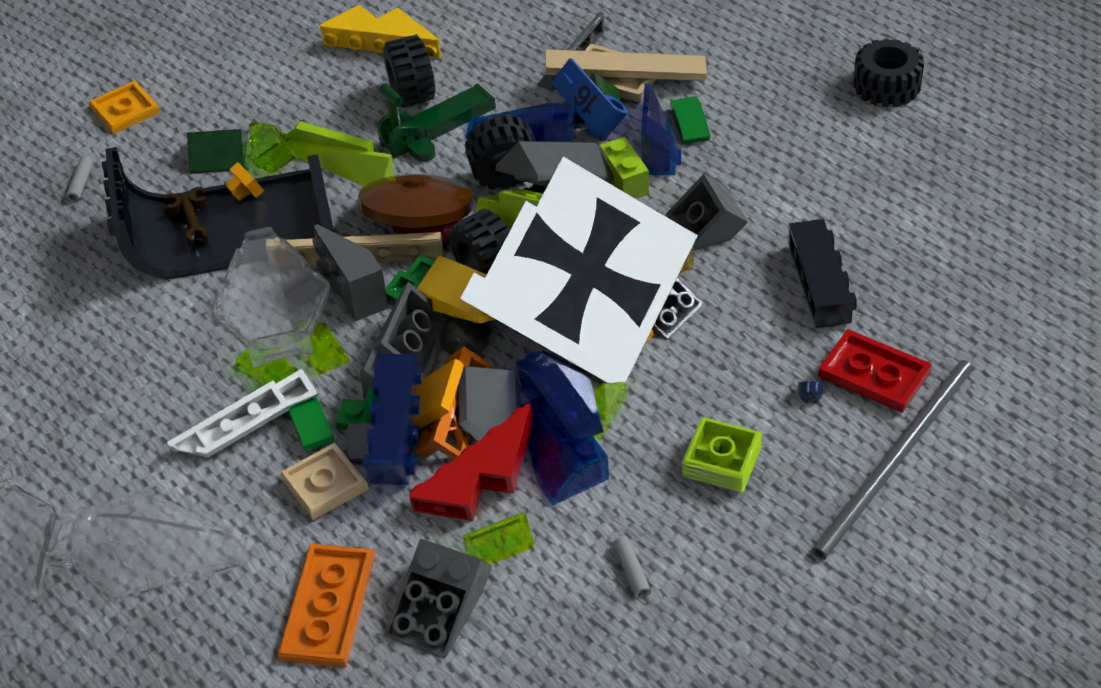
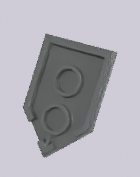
(486, 399)

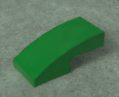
(690, 120)
(414, 276)
(311, 424)

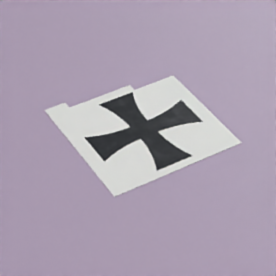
(584, 272)

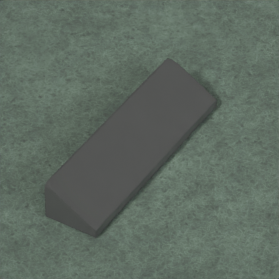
(588, 36)

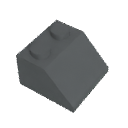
(708, 212)

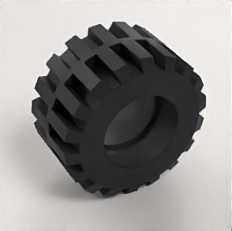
(409, 70)
(888, 72)
(486, 148)
(478, 240)

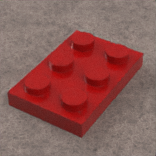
(875, 370)

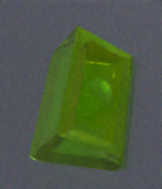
(327, 350)
(609, 400)
(500, 539)

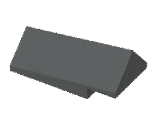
(539, 160)
(408, 330)

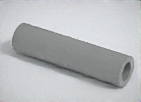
(79, 179)
(631, 567)

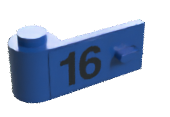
(597, 110)

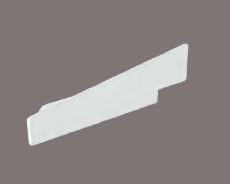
(244, 416)

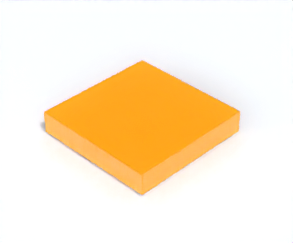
(124, 107)
(438, 393)

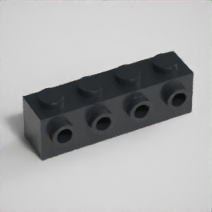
(821, 273)

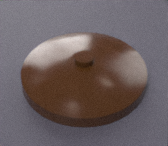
(415, 200)

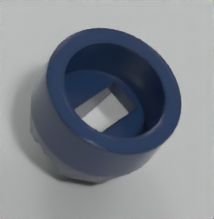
(810, 388)

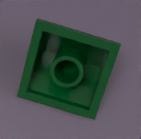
(216, 150)

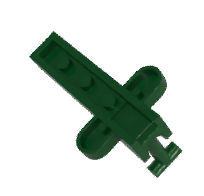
(414, 134)

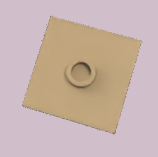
(324, 481)

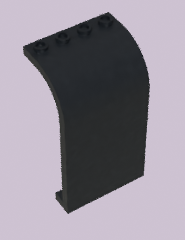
(159, 244)

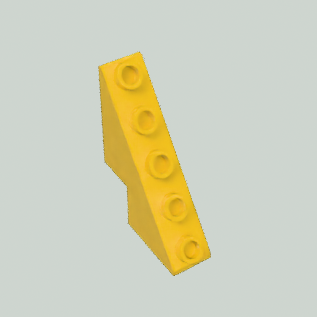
(363, 31)

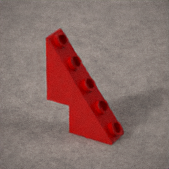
(488, 464)

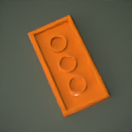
(327, 605)

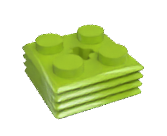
(722, 454)

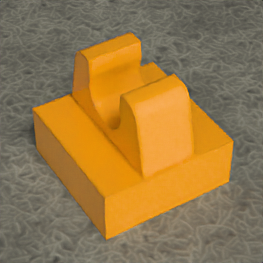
(243, 183)

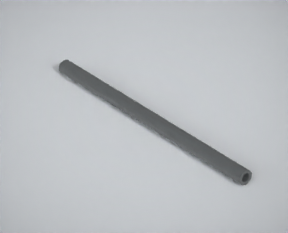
(892, 460)

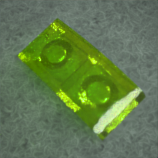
(269, 371)

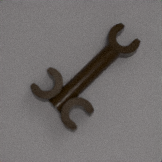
(188, 202)

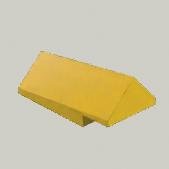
(445, 286)

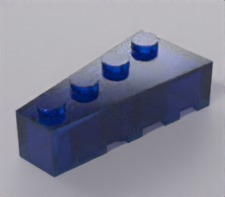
(393, 416)

